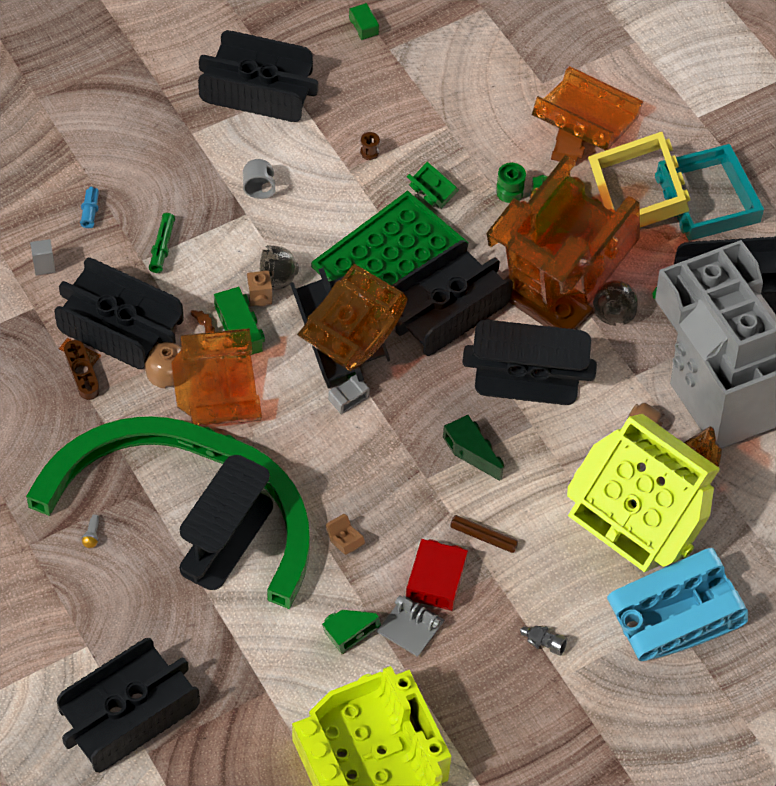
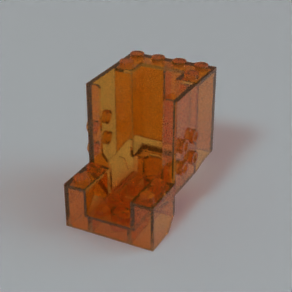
(564, 239)

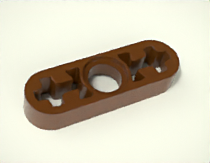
(83, 360)

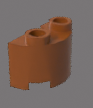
(568, 145)

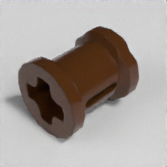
(367, 144)

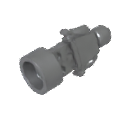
(539, 636)

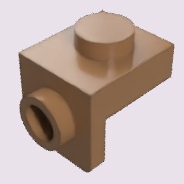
(259, 288)
(344, 535)

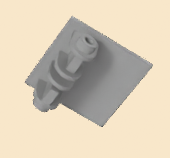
(410, 625)

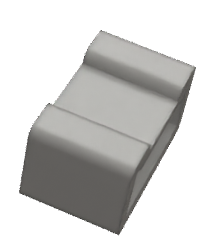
(42, 257)
(348, 394)

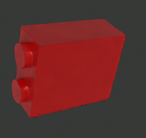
(436, 574)

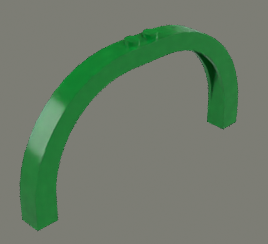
(201, 441)

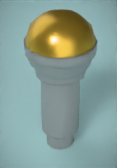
(90, 538)

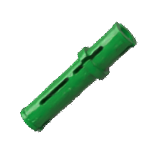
(160, 249)

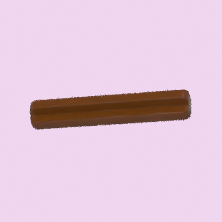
(484, 534)

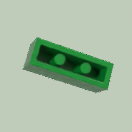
(235, 314)

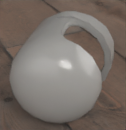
(255, 175)

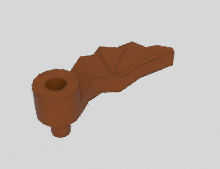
(203, 319)

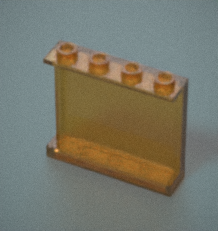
(588, 109)

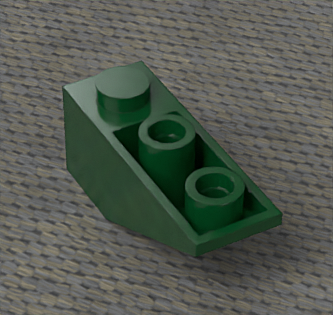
(468, 444)

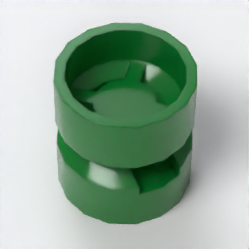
(510, 182)

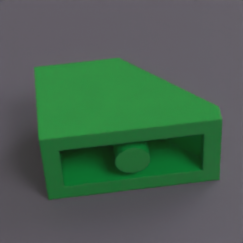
(349, 627)

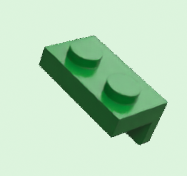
(433, 185)

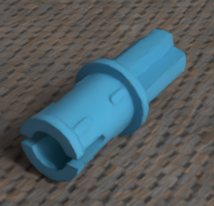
(89, 207)

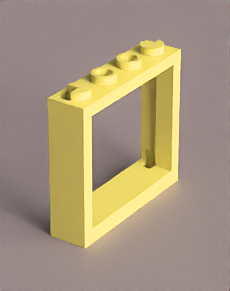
(634, 149)

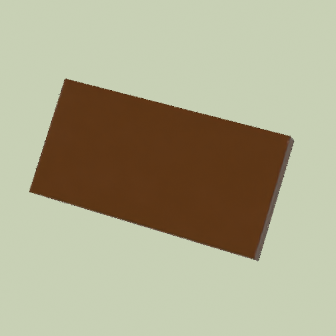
(566, 313)

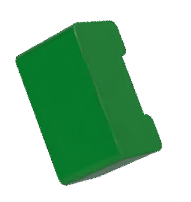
(364, 21)

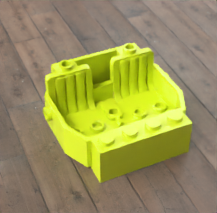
(665, 515)
(370, 718)

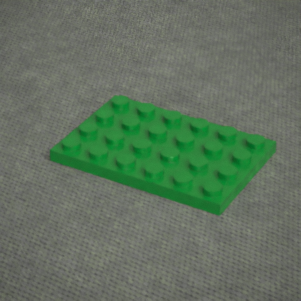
(390, 242)

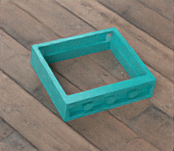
(738, 178)

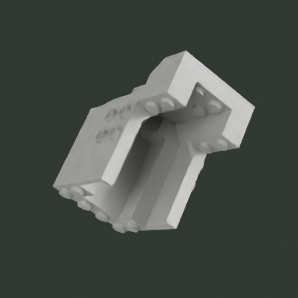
(723, 342)

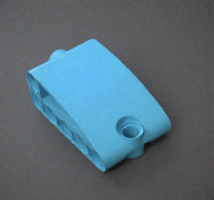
(679, 606)

